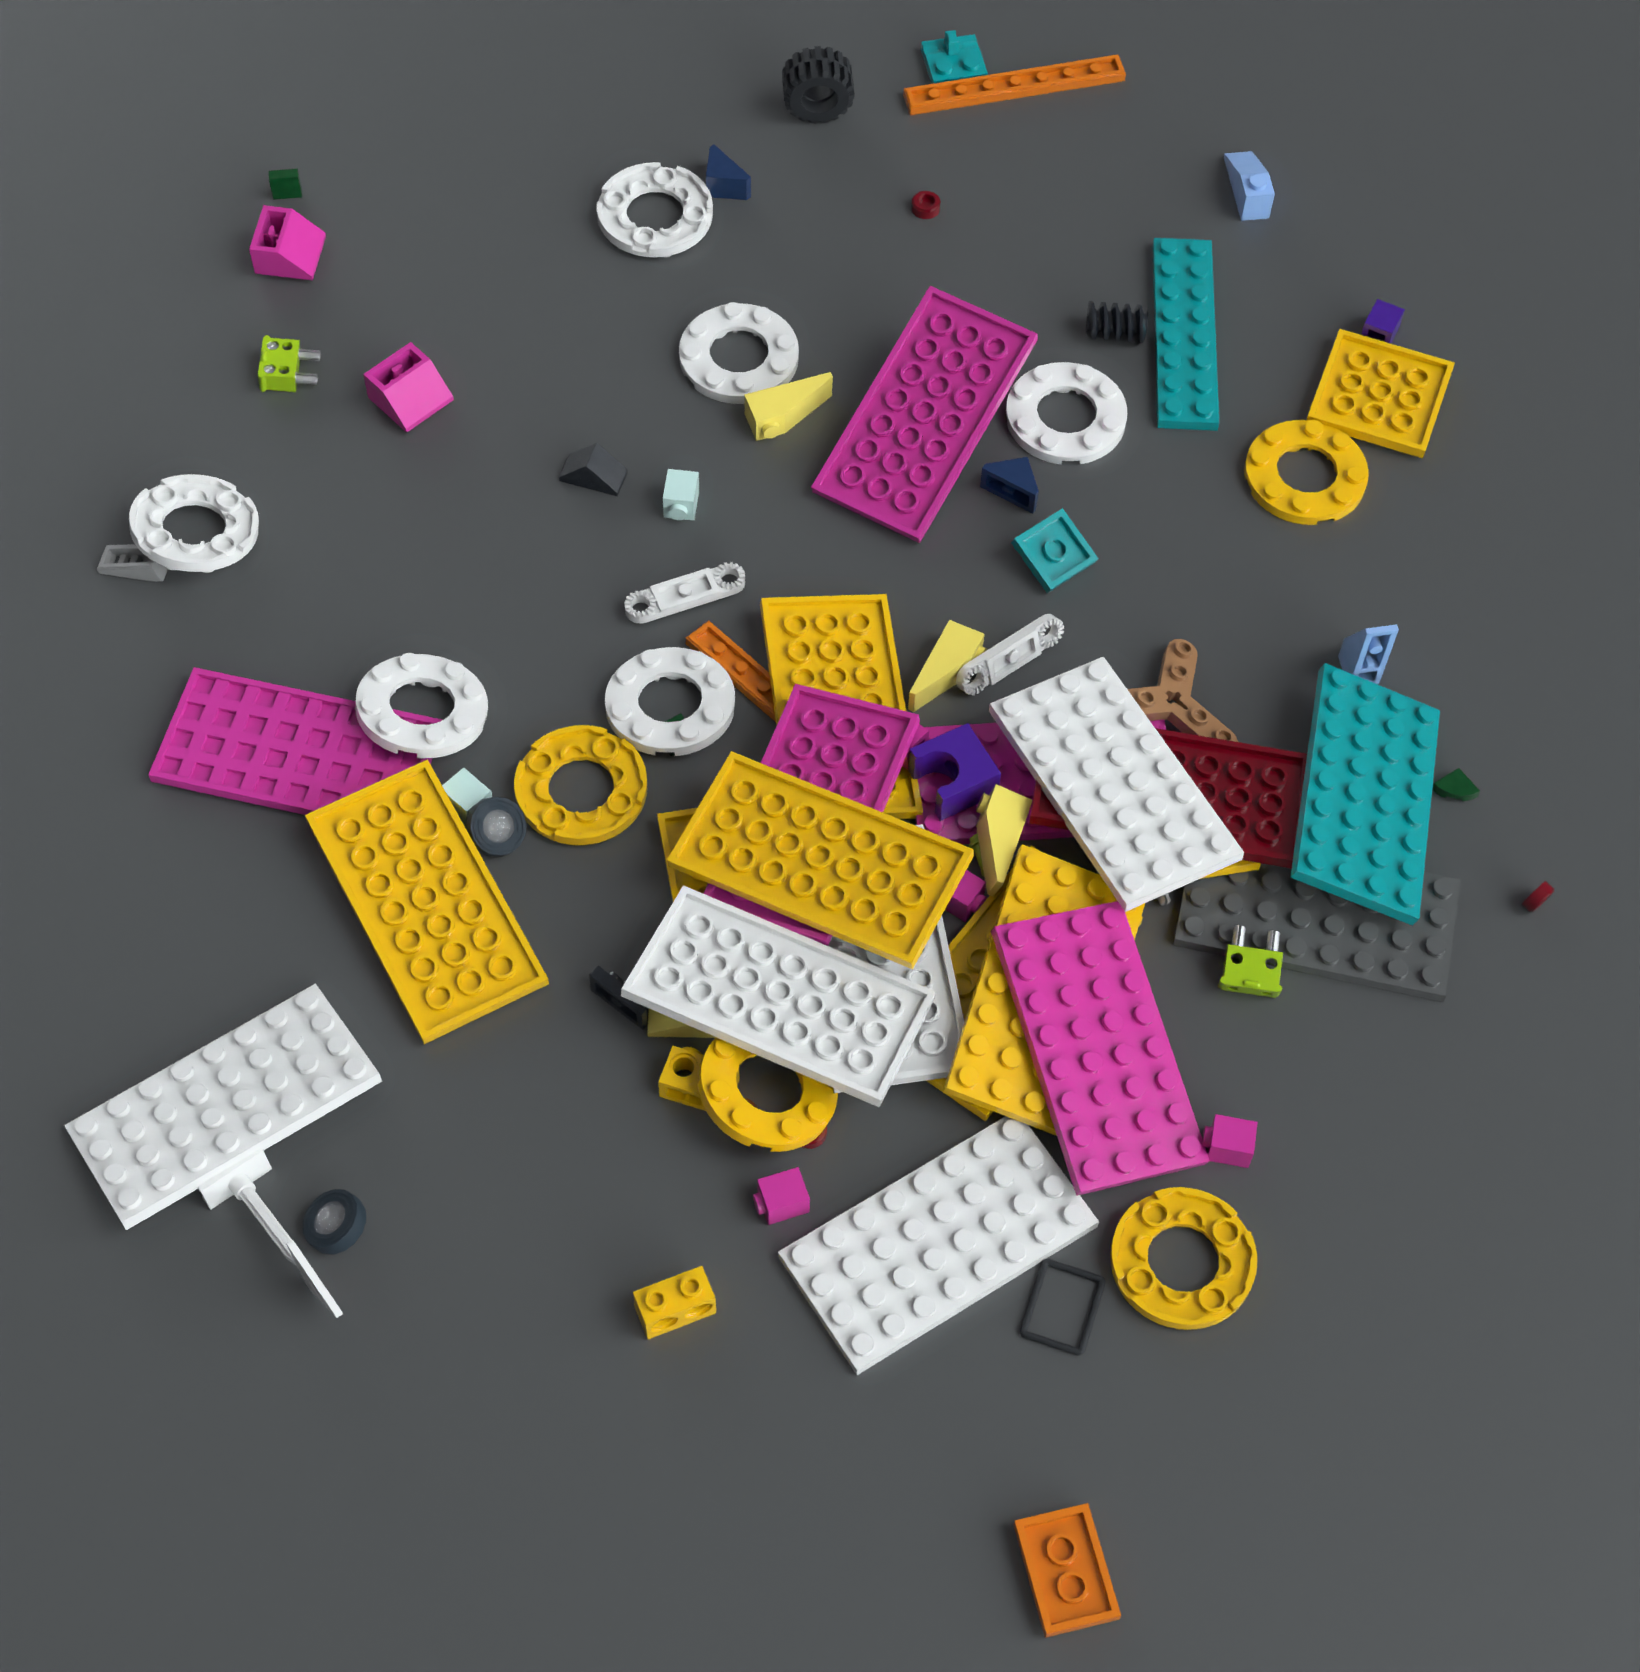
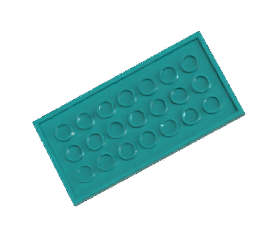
(1367, 795)

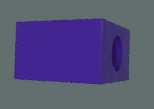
(962, 759)

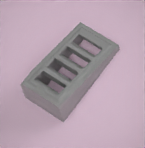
(135, 569)

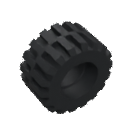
(818, 84)

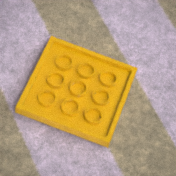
(1381, 392)

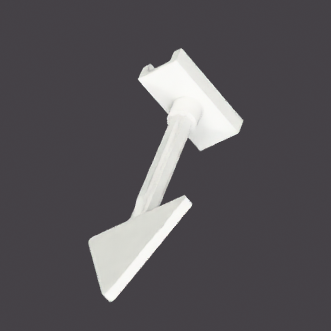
(238, 1181)

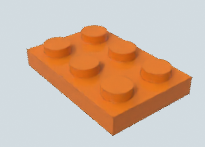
(1067, 1570)

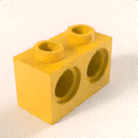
(678, 1088)
(674, 1302)

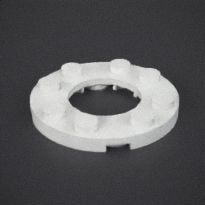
(648, 178)
(727, 385)
(1056, 446)
(157, 544)
(682, 736)
(430, 740)

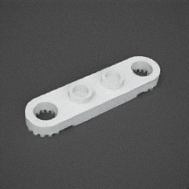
(684, 592)
(1009, 654)

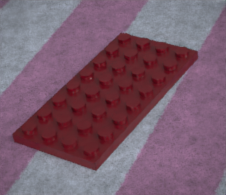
(1246, 784)

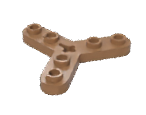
(1176, 683)

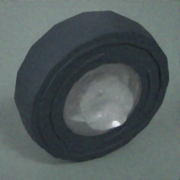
(496, 826)
(334, 1221)

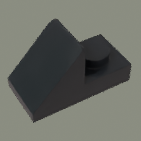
(608, 987)

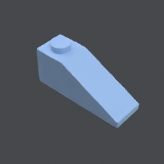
(1250, 185)
(1368, 652)

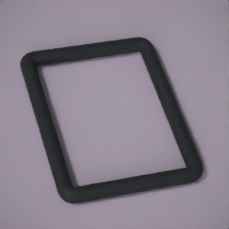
(1091, 1317)

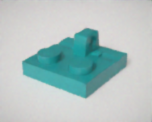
(953, 58)
(1054, 550)

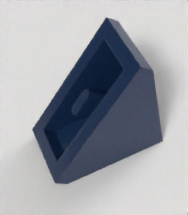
(725, 177)
(1012, 481)

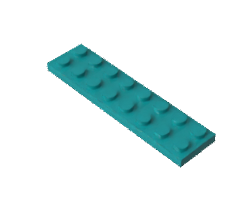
(1185, 334)

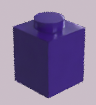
(1383, 321)

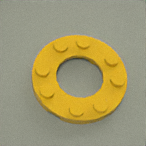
(1300, 506)
(577, 744)
(749, 1124)
(1206, 1215)

